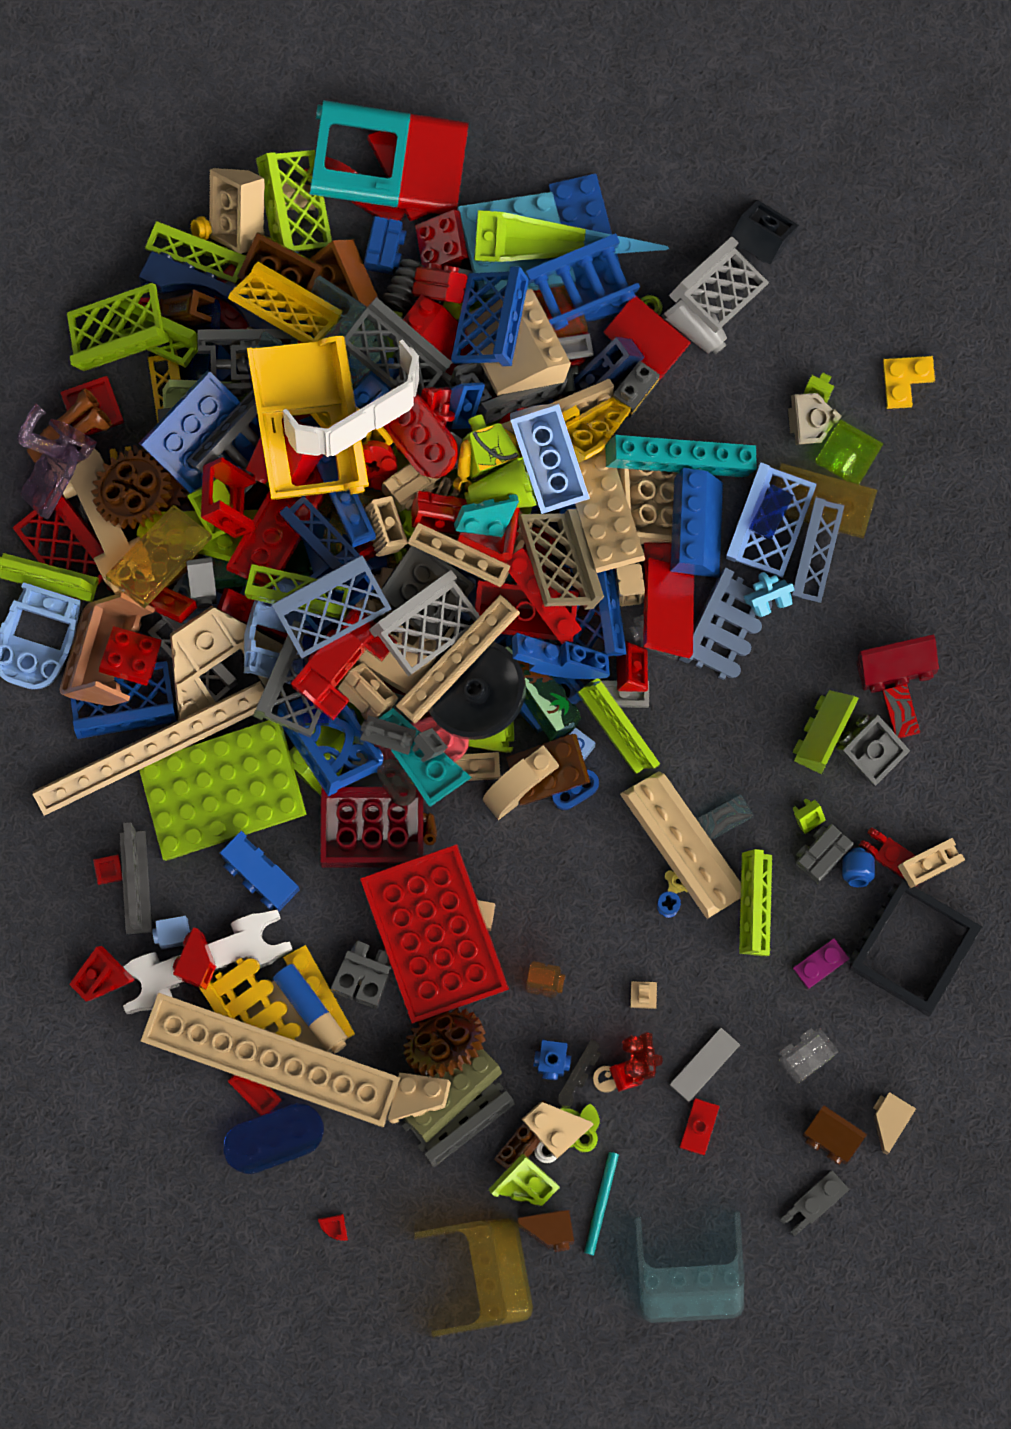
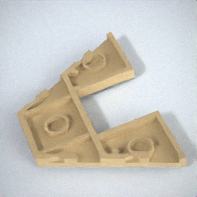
(200, 647)

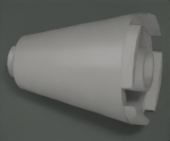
(694, 328)

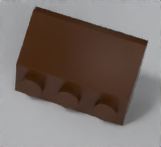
(281, 260)

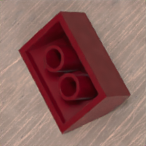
(898, 663)

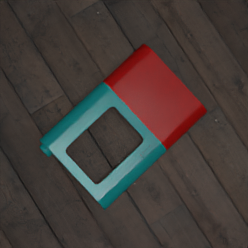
(425, 161)

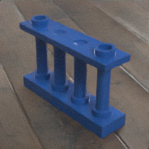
(583, 257)

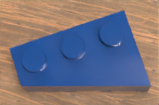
(258, 872)

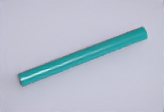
(601, 1204)

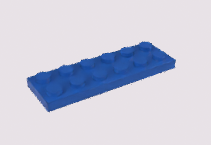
(582, 206)

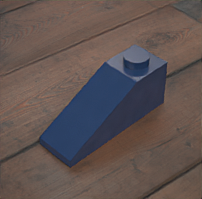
(612, 363)

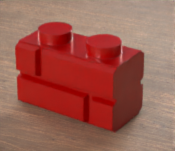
(440, 284)
(436, 511)

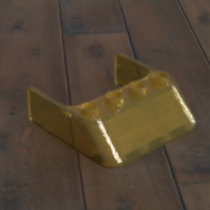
(497, 1271)

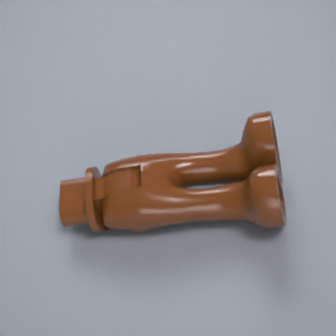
(94, 419)

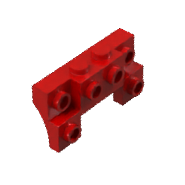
(332, 663)

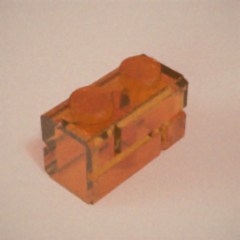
(545, 979)

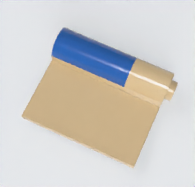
(305, 1009)

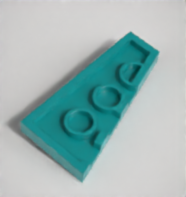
(433, 777)

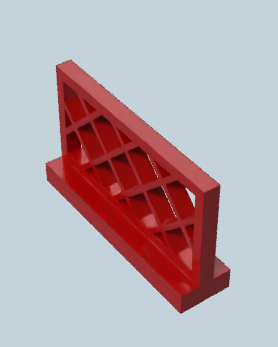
(78, 528)

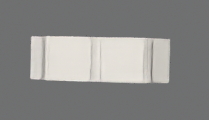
(355, 427)

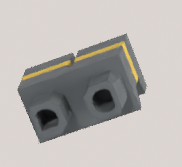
(637, 387)

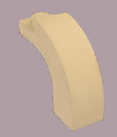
(517, 781)

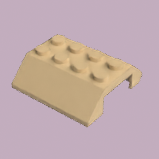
(458, 554)

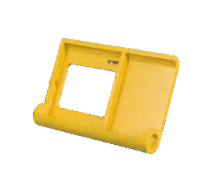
(304, 381)

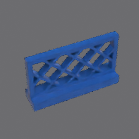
(509, 315)
(610, 617)
(130, 718)

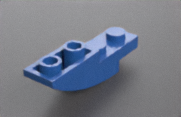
(560, 661)

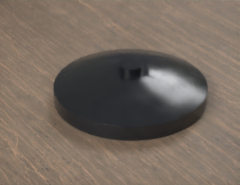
(483, 697)

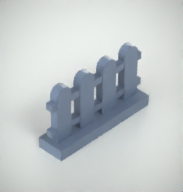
(714, 632)

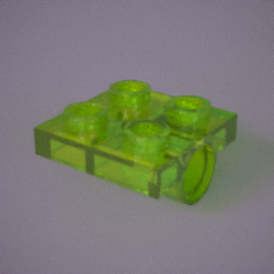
(849, 453)

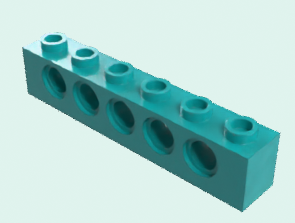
(674, 455)

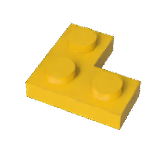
(899, 376)

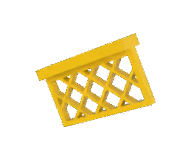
(285, 294)

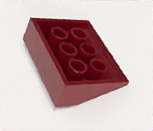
(368, 829)

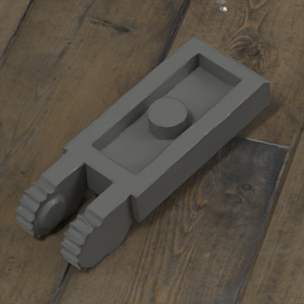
(817, 1201)

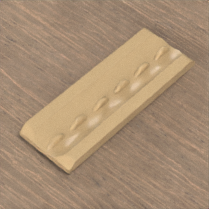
(683, 843)

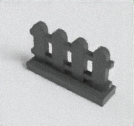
(460, 1134)

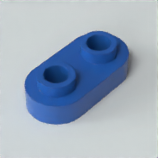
(577, 794)

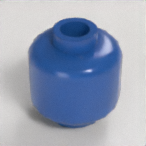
(858, 867)

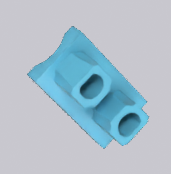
(766, 590)

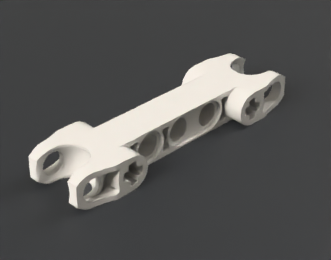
(244, 944)

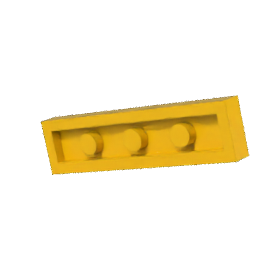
(309, 970)

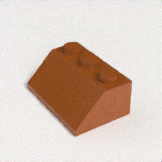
(346, 270)

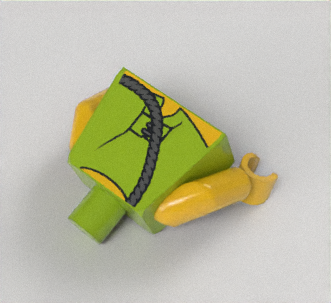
(484, 451)

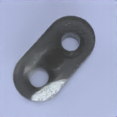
(398, 783)

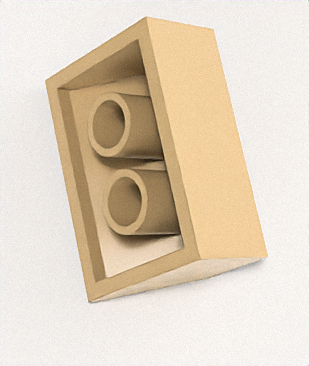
(236, 207)

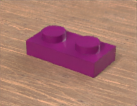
(821, 963)

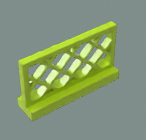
(275, 200)
(116, 347)
(48, 577)
(617, 726)

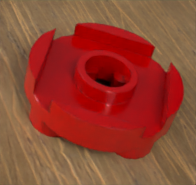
(386, 463)

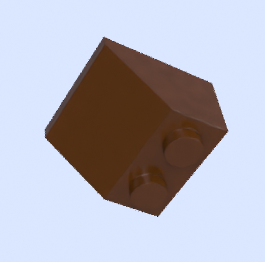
(834, 1136)
(550, 1229)

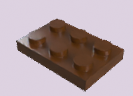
(567, 776)

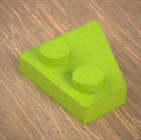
(525, 1183)

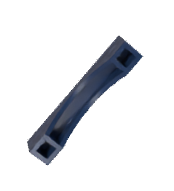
(173, 277)

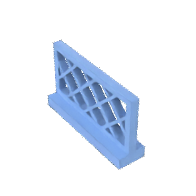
(753, 503)

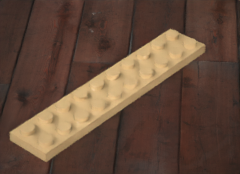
(271, 1059)

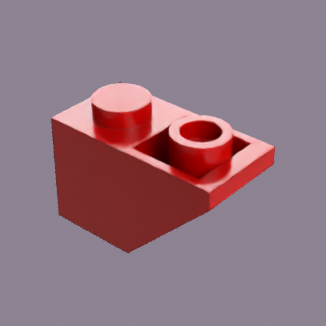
(196, 961)

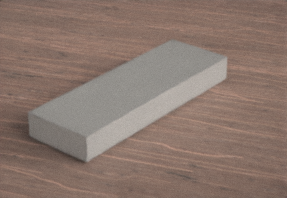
(704, 1065)

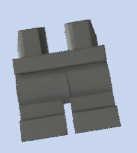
(364, 972)

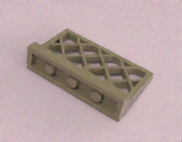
(577, 558)

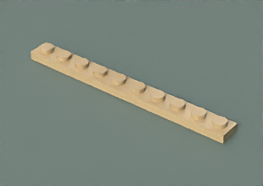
(149, 749)

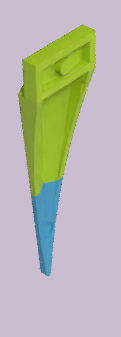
(516, 238)

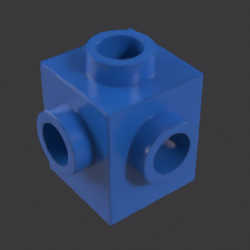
(552, 1050)

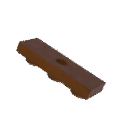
(522, 1142)

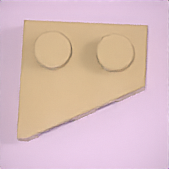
(418, 1095)
(555, 1127)

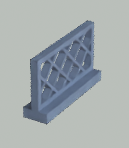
(321, 586)

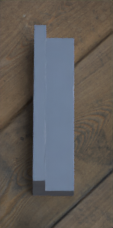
(810, 541)

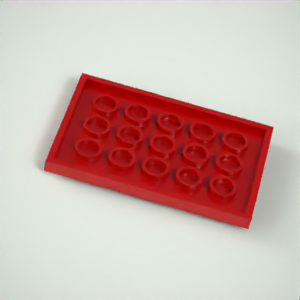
(434, 933)

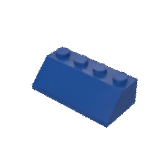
(696, 523)

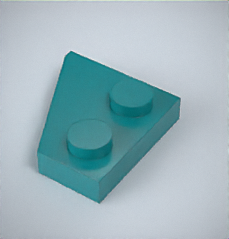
(486, 517)

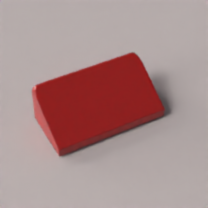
(633, 669)

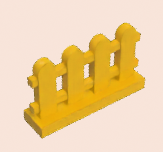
(239, 1005)

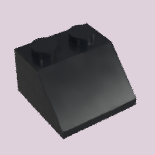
(763, 232)

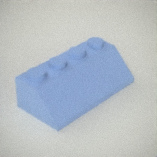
(549, 456)

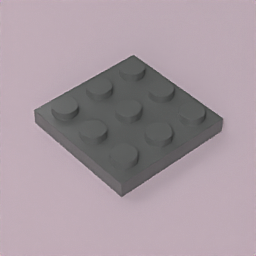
(414, 574)

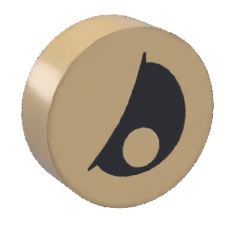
(603, 1079)

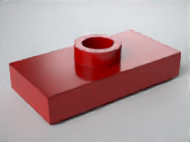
(699, 1127)

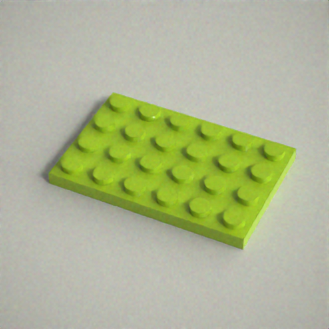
(222, 789)

